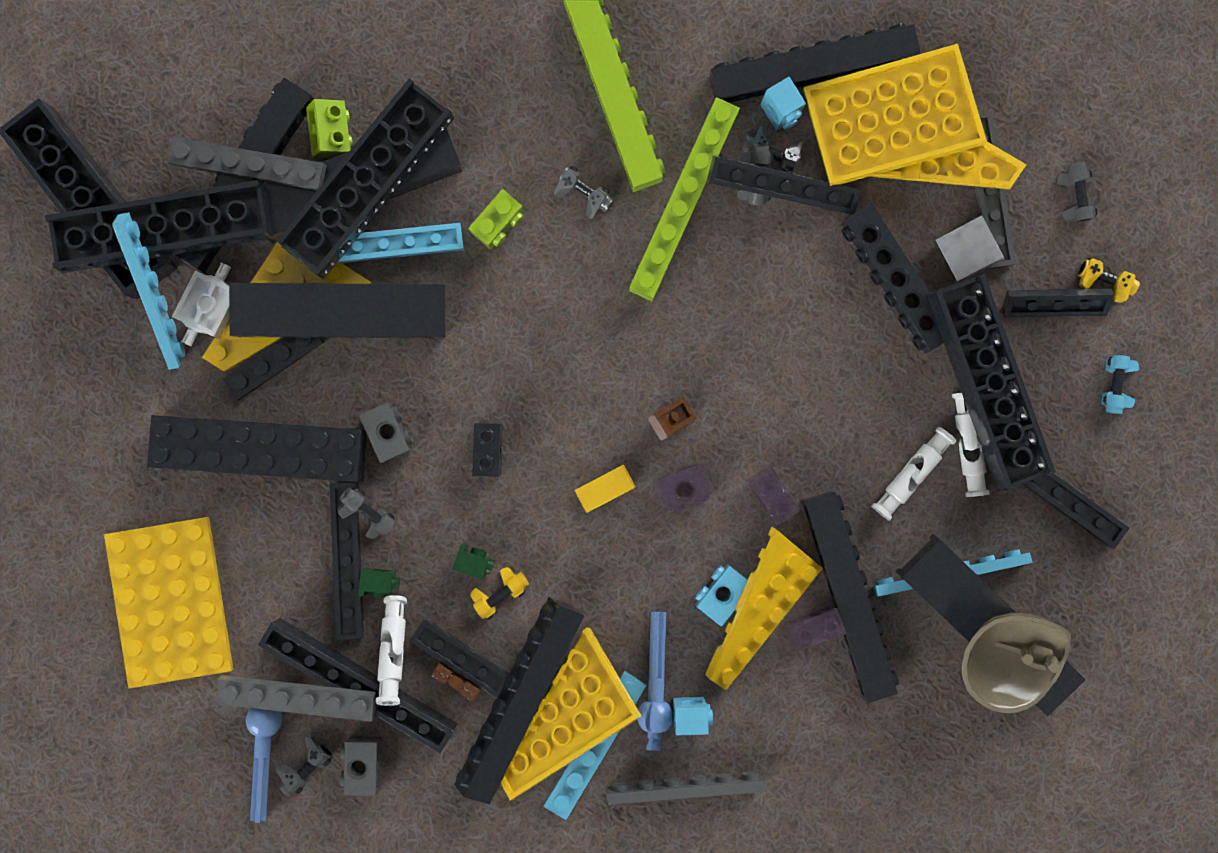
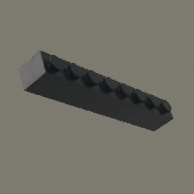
(813, 64)
(269, 134)
(850, 596)
(340, 672)
(518, 701)

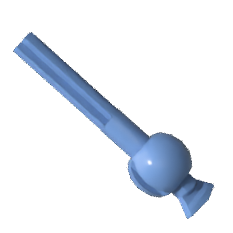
(655, 713)
(261, 724)

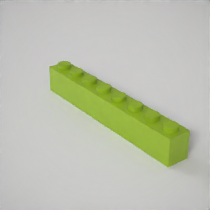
(614, 93)
(683, 200)

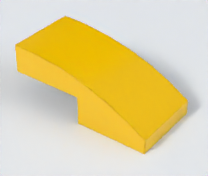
(605, 488)

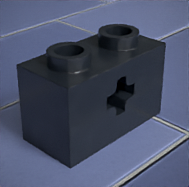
(487, 450)

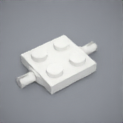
(204, 305)

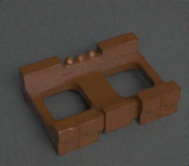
(457, 681)

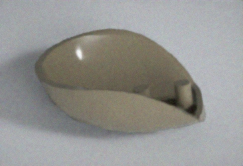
(1014, 661)

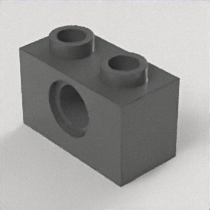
(374, 423)
(356, 781)

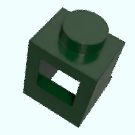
(473, 562)
(378, 582)

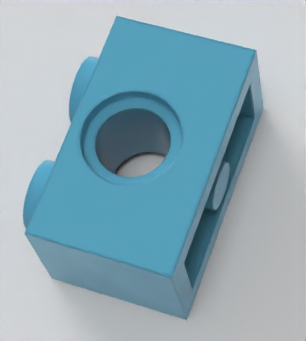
(783, 104)
(719, 609)
(691, 716)

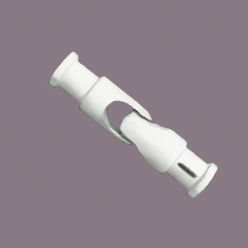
(975, 469)
(901, 487)
(391, 646)

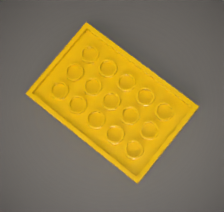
(894, 115)
(168, 602)

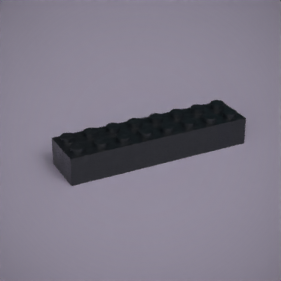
(69, 175)
(257, 448)

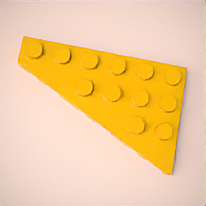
(972, 167)
(277, 268)
(575, 716)

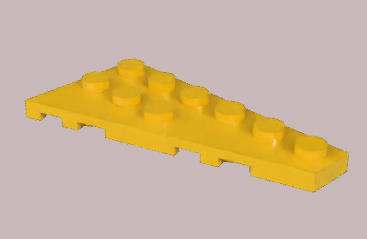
(764, 602)

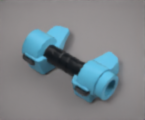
(1115, 400)

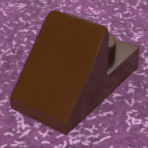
(671, 418)

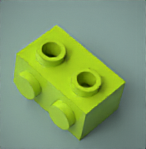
(328, 128)
(497, 220)

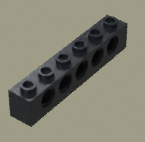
(897, 263)

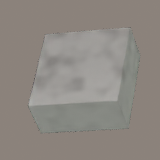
(970, 249)

